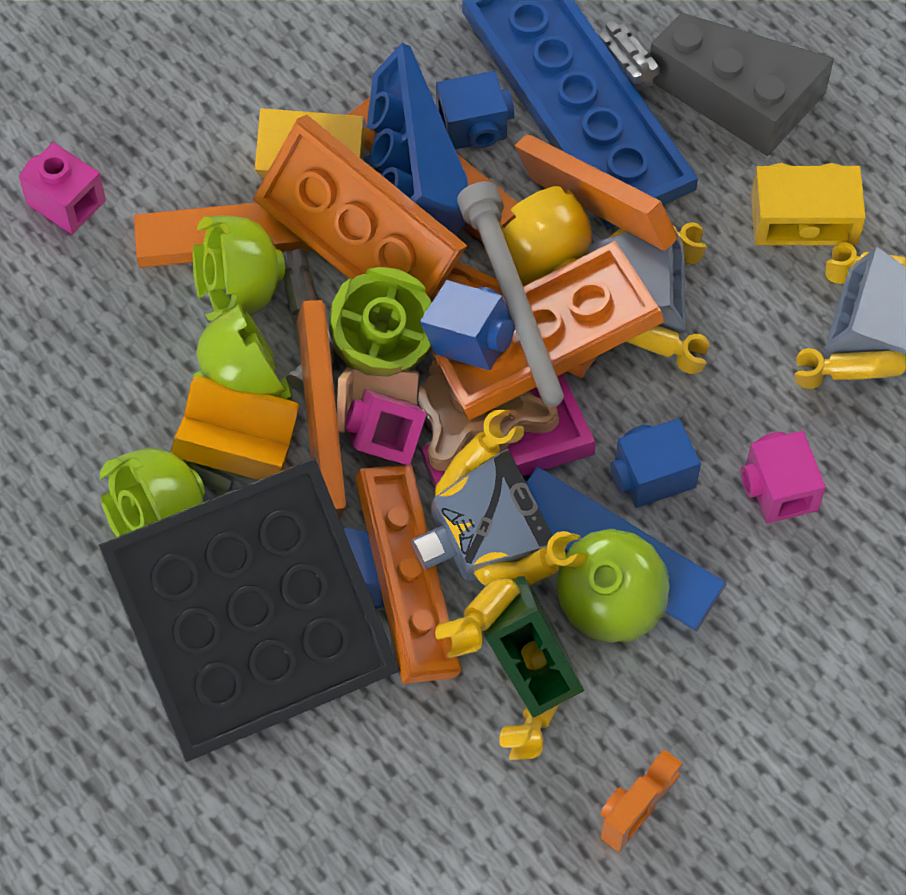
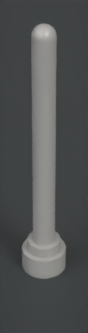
(482, 209)

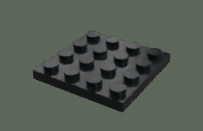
(249, 609)

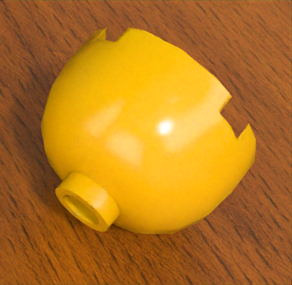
(547, 233)

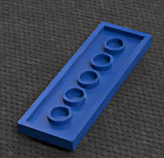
(580, 93)

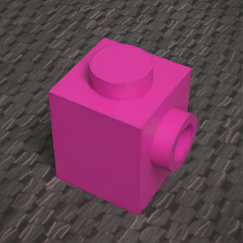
(62, 187)
(385, 426)
(783, 476)

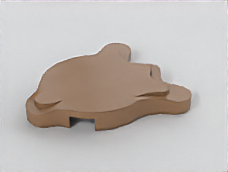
(453, 429)

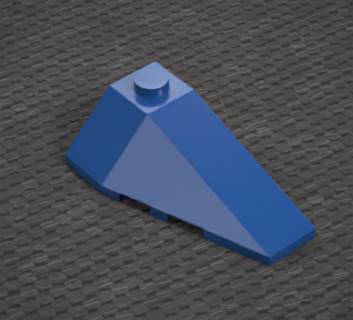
(412, 141)

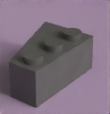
(740, 78)

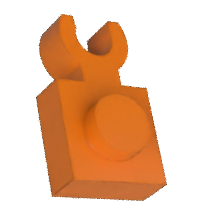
(629, 809)

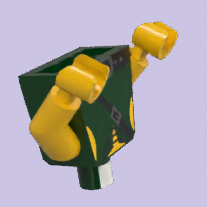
(527, 651)

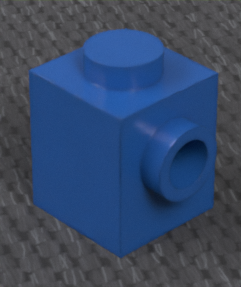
(474, 109)
(468, 324)
(655, 463)

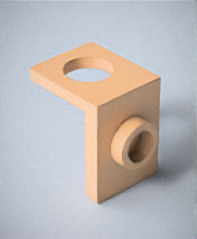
(353, 382)

